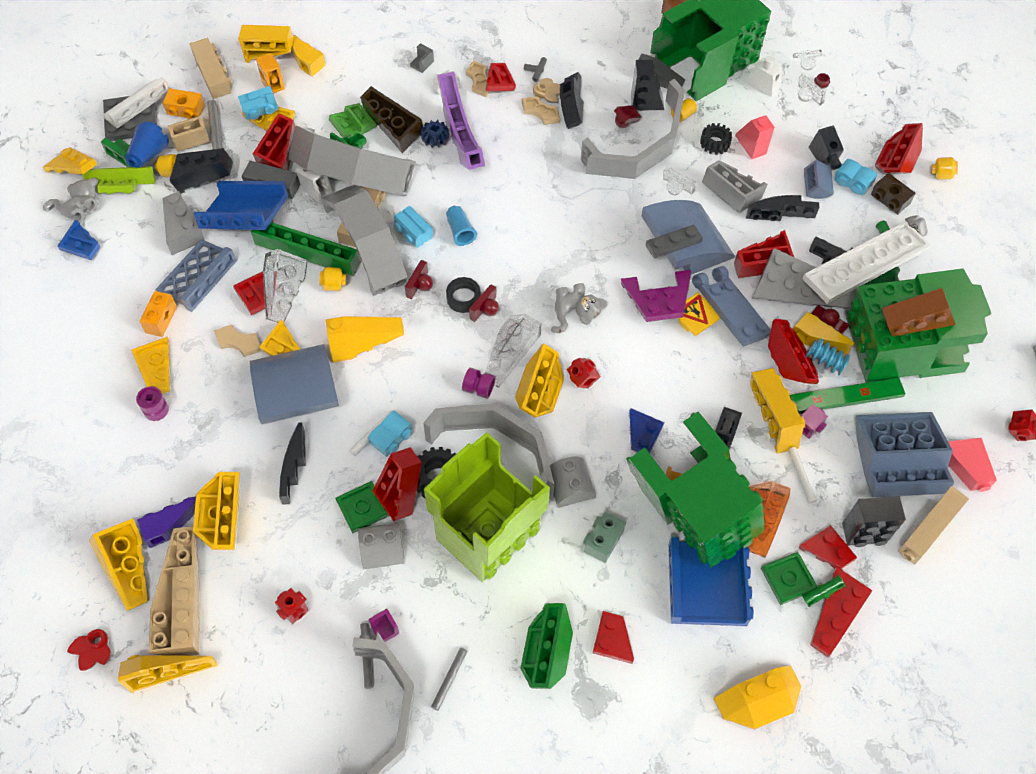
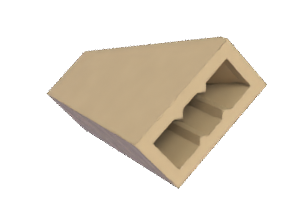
(933, 525)

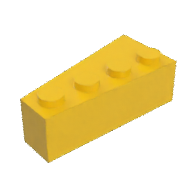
(777, 409)

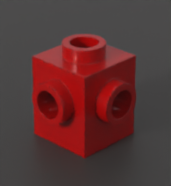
(583, 372)
(1023, 425)
(291, 605)

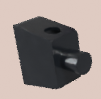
(827, 147)

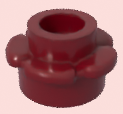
(822, 80)

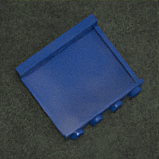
(243, 205)
(708, 594)

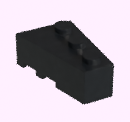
(645, 87)
(198, 167)

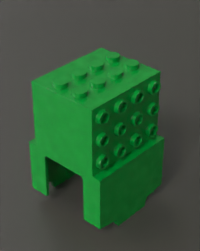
(716, 34)
(922, 352)
(708, 500)

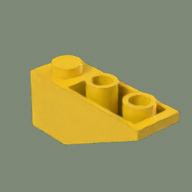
(307, 57)
(812, 328)

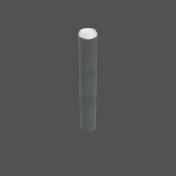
(367, 665)
(449, 679)

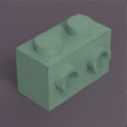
(604, 536)

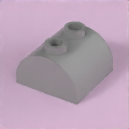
(571, 481)
(380, 546)

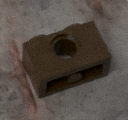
(893, 193)

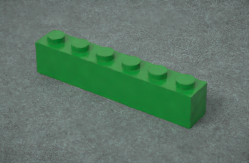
(309, 247)

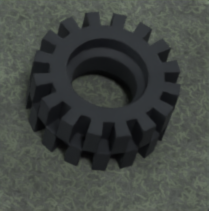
(716, 131)

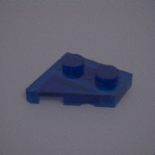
(643, 430)

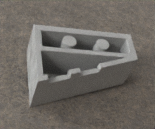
(732, 186)
(180, 224)

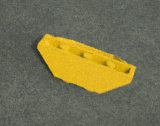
(540, 383)
(218, 511)
(761, 698)

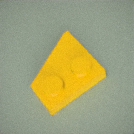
(279, 341)

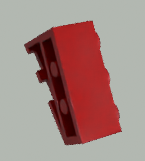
(276, 143)
(753, 259)
(398, 483)

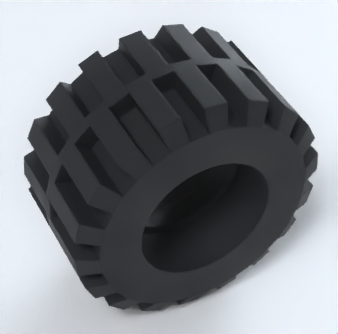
(431, 460)

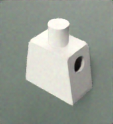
(766, 76)
(314, 184)

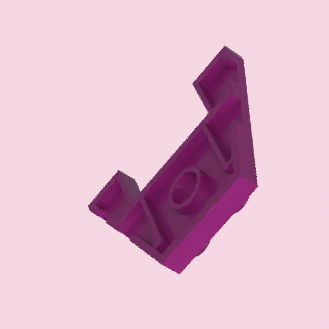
(660, 302)

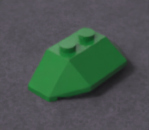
(547, 647)

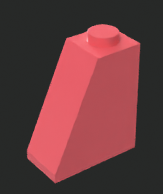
(756, 136)
(972, 464)

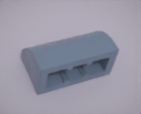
(818, 180)

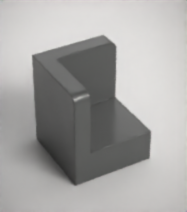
(424, 58)

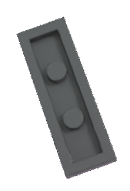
(674, 241)

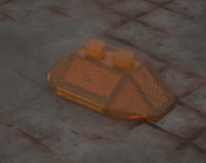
(774, 502)

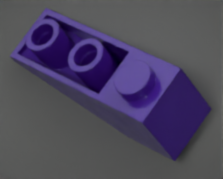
(158, 526)

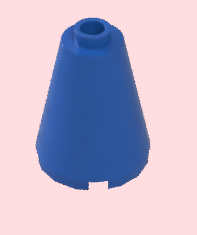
(146, 144)

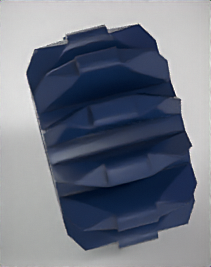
(434, 133)

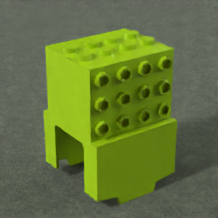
(484, 509)

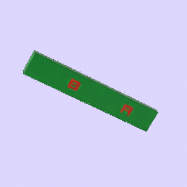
(849, 395)

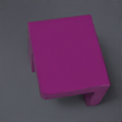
(384, 624)

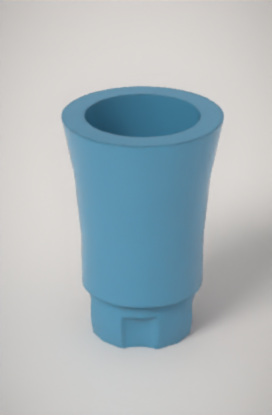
(460, 226)

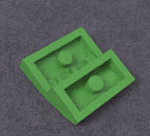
(352, 120)

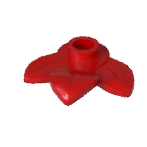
(88, 651)

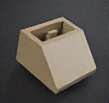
(188, 133)

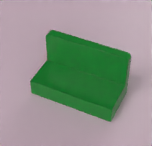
(116, 150)

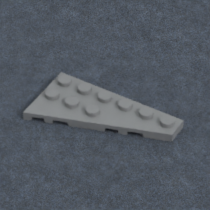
(784, 282)

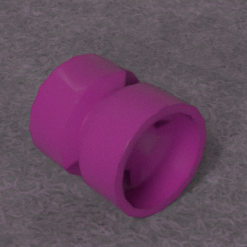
(478, 383)
(152, 403)

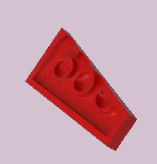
(839, 613)

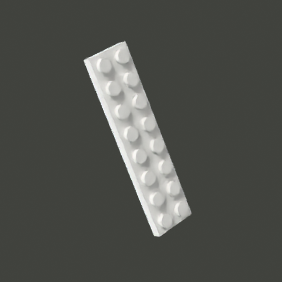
(866, 262)

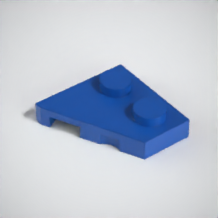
(79, 242)

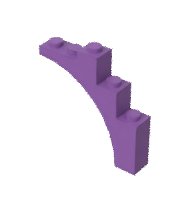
(468, 150)

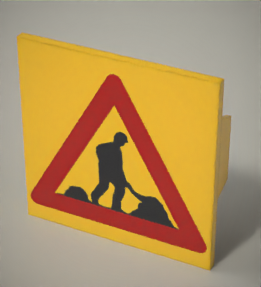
(698, 315)

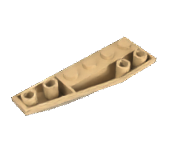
(176, 599)

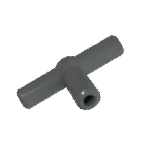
(538, 69)

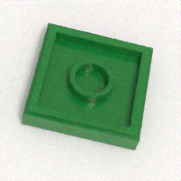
(361, 507)
(788, 578)

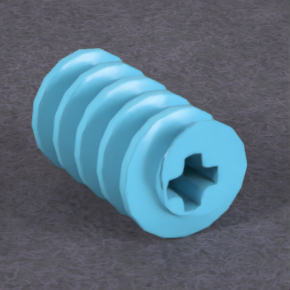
(828, 356)

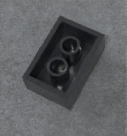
(873, 521)

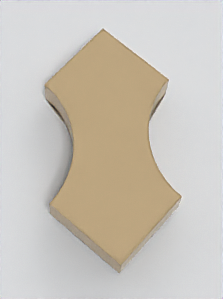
(477, 73)
(545, 112)
(230, 338)

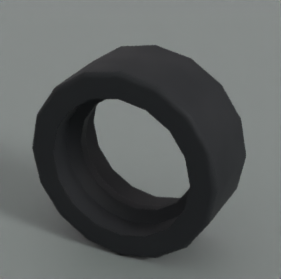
(460, 283)

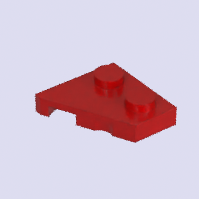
(499, 78)
(252, 293)
(829, 548)
(613, 639)

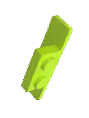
(120, 179)

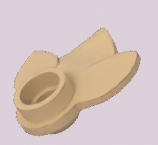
(547, 90)

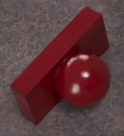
(626, 115)
(419, 280)
(485, 304)
(831, 317)

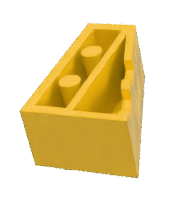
(264, 39)

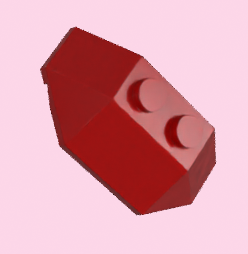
(901, 150)
(790, 354)

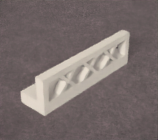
(137, 102)

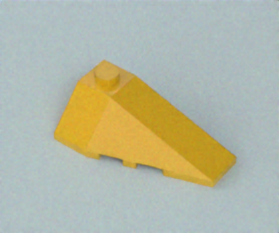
(354, 335)
(122, 561)
(150, 670)

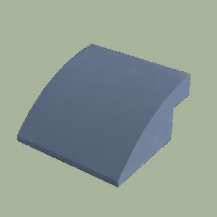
(678, 214)
(293, 384)
(904, 454)

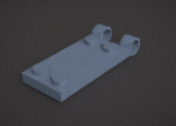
(732, 306)

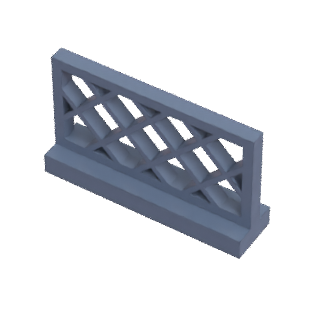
(205, 279)

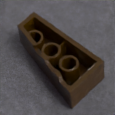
(393, 119)

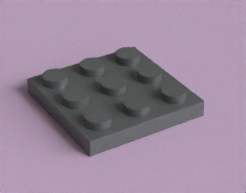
(127, 130)

